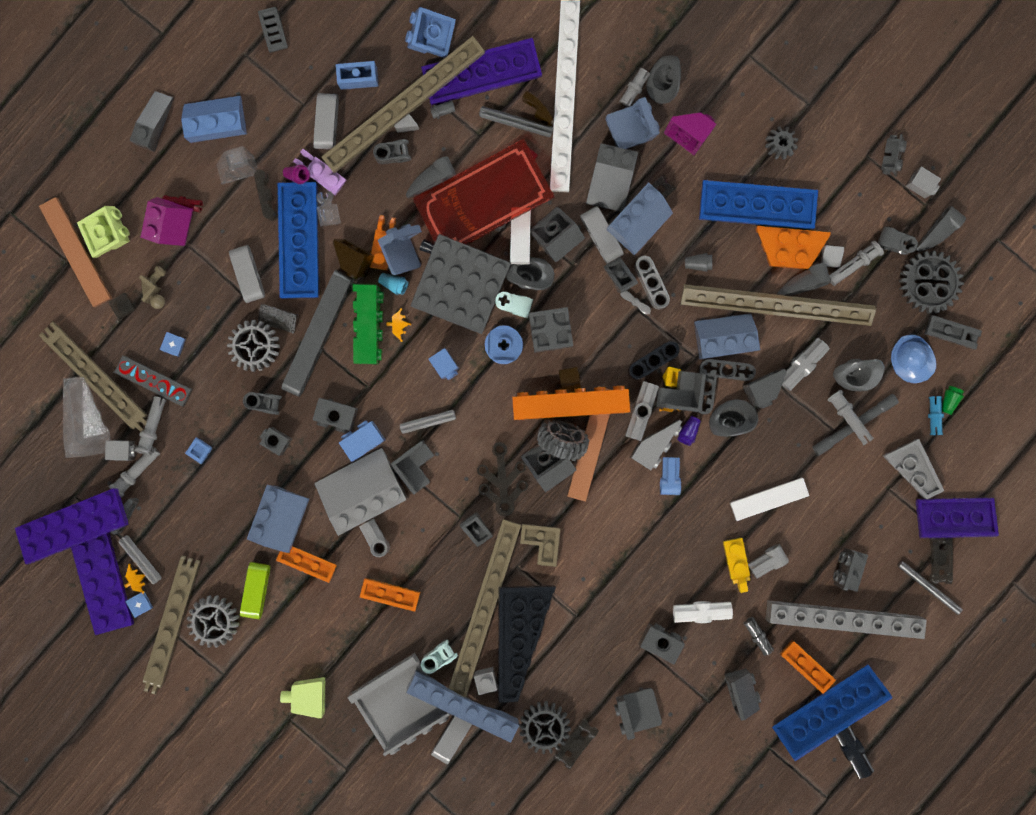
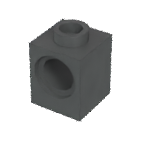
(282, 445)

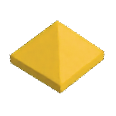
(670, 377)

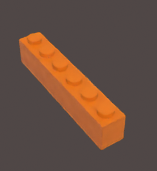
(571, 404)

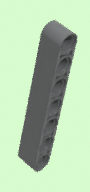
(317, 333)

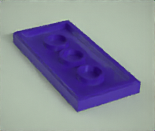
(956, 518)

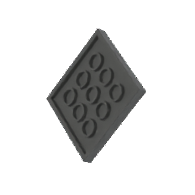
(460, 284)

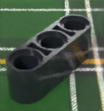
(662, 357)

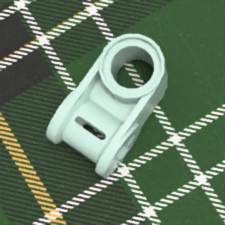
(517, 305)
(439, 656)

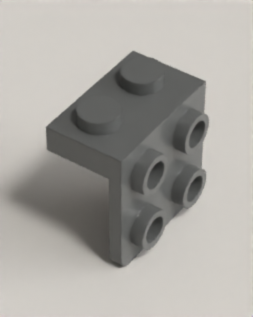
(637, 712)

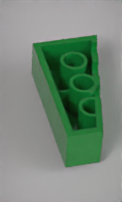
(367, 324)

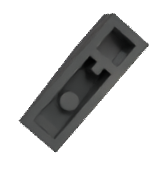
(151, 121)

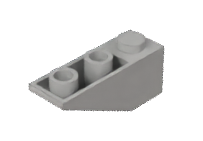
(651, 448)

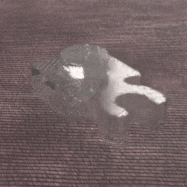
(327, 212)

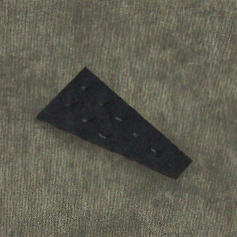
(519, 628)

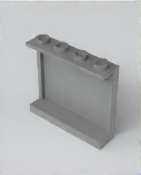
(392, 712)

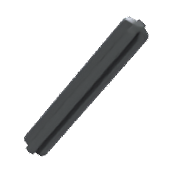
(515, 121)

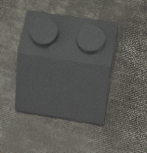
(557, 234)
(765, 389)
(546, 468)
(742, 693)

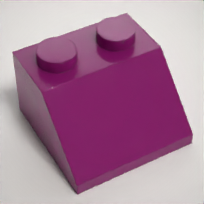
(166, 222)

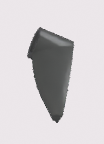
(432, 176)
(944, 226)
(811, 279)

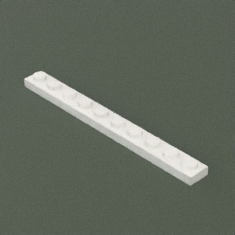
(564, 95)

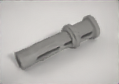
(862, 258)
(845, 409)
(148, 434)
(129, 478)

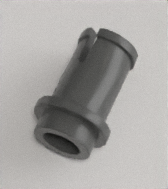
(442, 109)

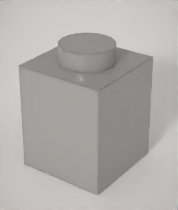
(923, 182)
(120, 450)
(485, 680)

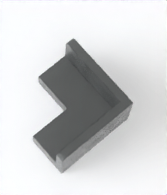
(687, 395)
(409, 466)

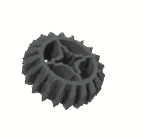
(563, 440)
(538, 722)

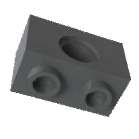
(326, 407)
(668, 652)

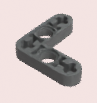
(711, 377)

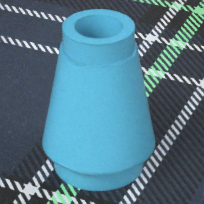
(394, 283)

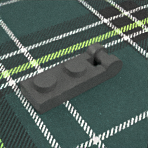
(952, 332)

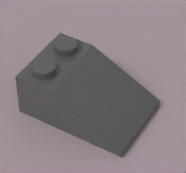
(612, 177)

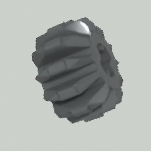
(778, 135)

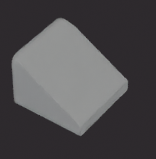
(406, 124)
(832, 256)

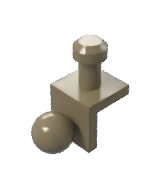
(151, 290)

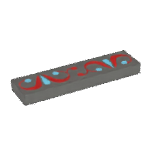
(153, 381)

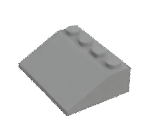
(360, 491)

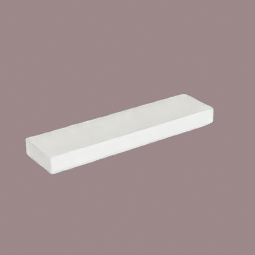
(769, 499)

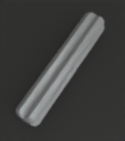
(427, 421)
(139, 559)

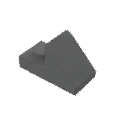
(620, 275)

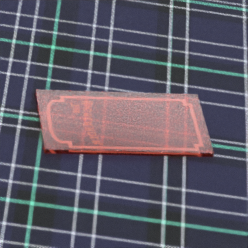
(485, 195)

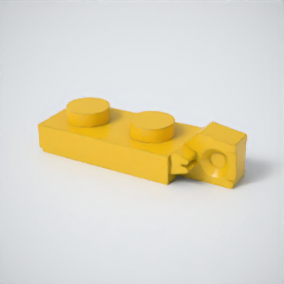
(737, 563)

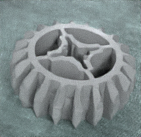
(253, 337)
(197, 616)

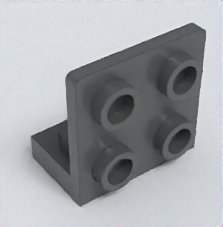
(850, 569)

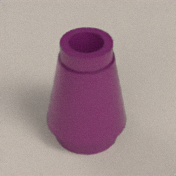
(297, 173)

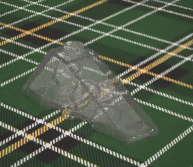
(82, 422)

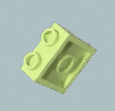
(104, 231)

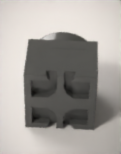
(550, 330)

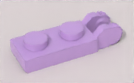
(322, 173)

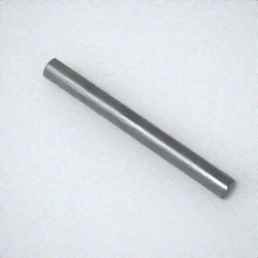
(929, 587)

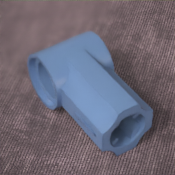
(670, 482)

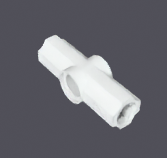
(702, 612)

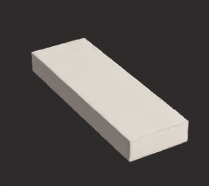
(520, 239)

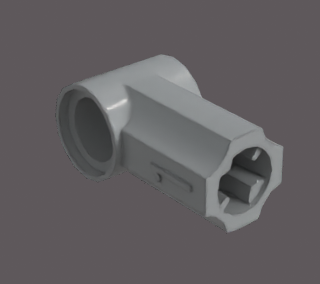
(373, 536)
(772, 559)

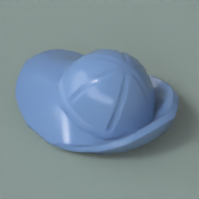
(913, 359)

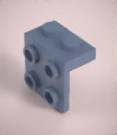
(633, 125)
(399, 249)

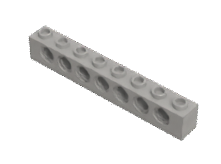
(845, 619)

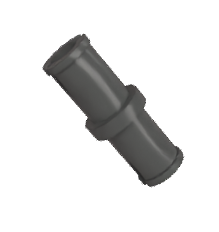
(758, 636)

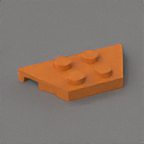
(791, 246)

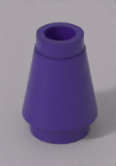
(689, 431)

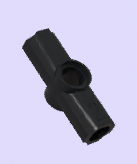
(855, 753)

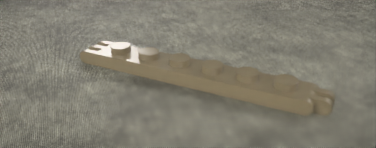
(95, 377)
(170, 624)

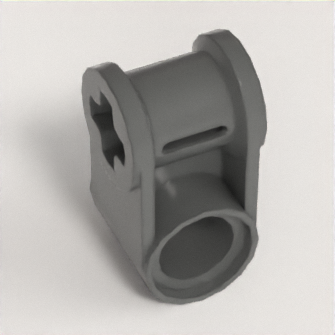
(394, 154)
(893, 241)
(265, 402)

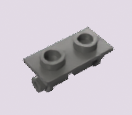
(895, 147)

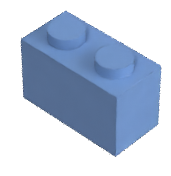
(357, 75)
(444, 364)
(361, 441)

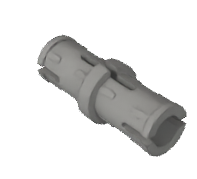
(634, 87)

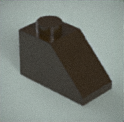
(352, 258)

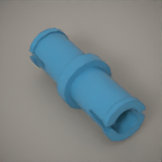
(935, 415)

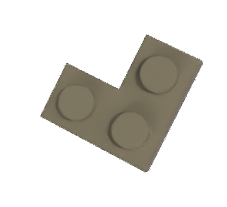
(546, 538)

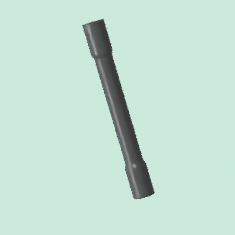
(830, 441)

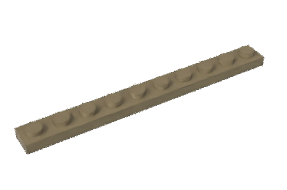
(403, 104)
(778, 305)
(484, 607)

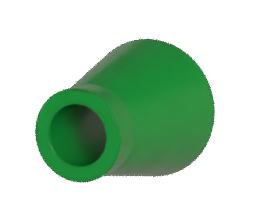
(951, 399)

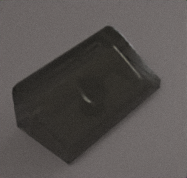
(278, 318)

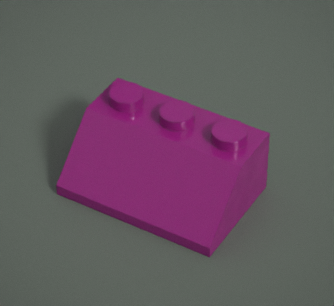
(690, 130)

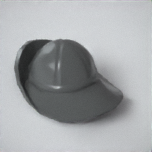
(664, 79)
(535, 275)
(859, 374)
(733, 418)

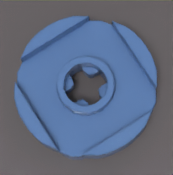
(495, 337)

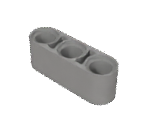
(326, 121)
(604, 241)
(652, 272)
(246, 273)
(450, 739)

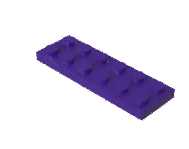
(493, 70)
(71, 526)
(102, 584)

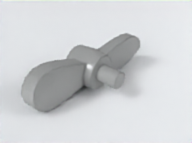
(635, 302)

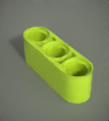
(255, 590)

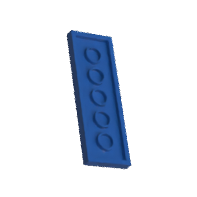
(758, 204)
(298, 240)
(832, 712)

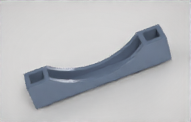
(484, 717)

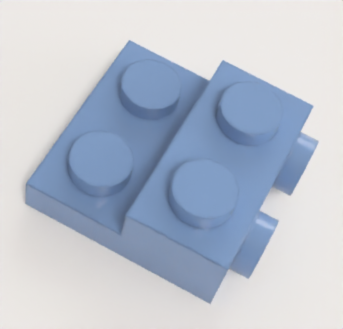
(430, 32)

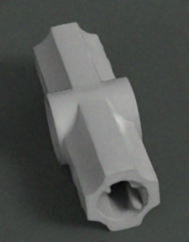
(804, 363)
(645, 398)

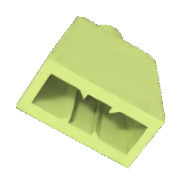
(306, 697)

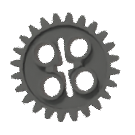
(931, 265)

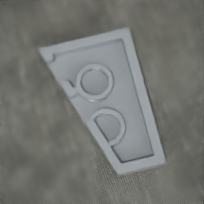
(916, 468)

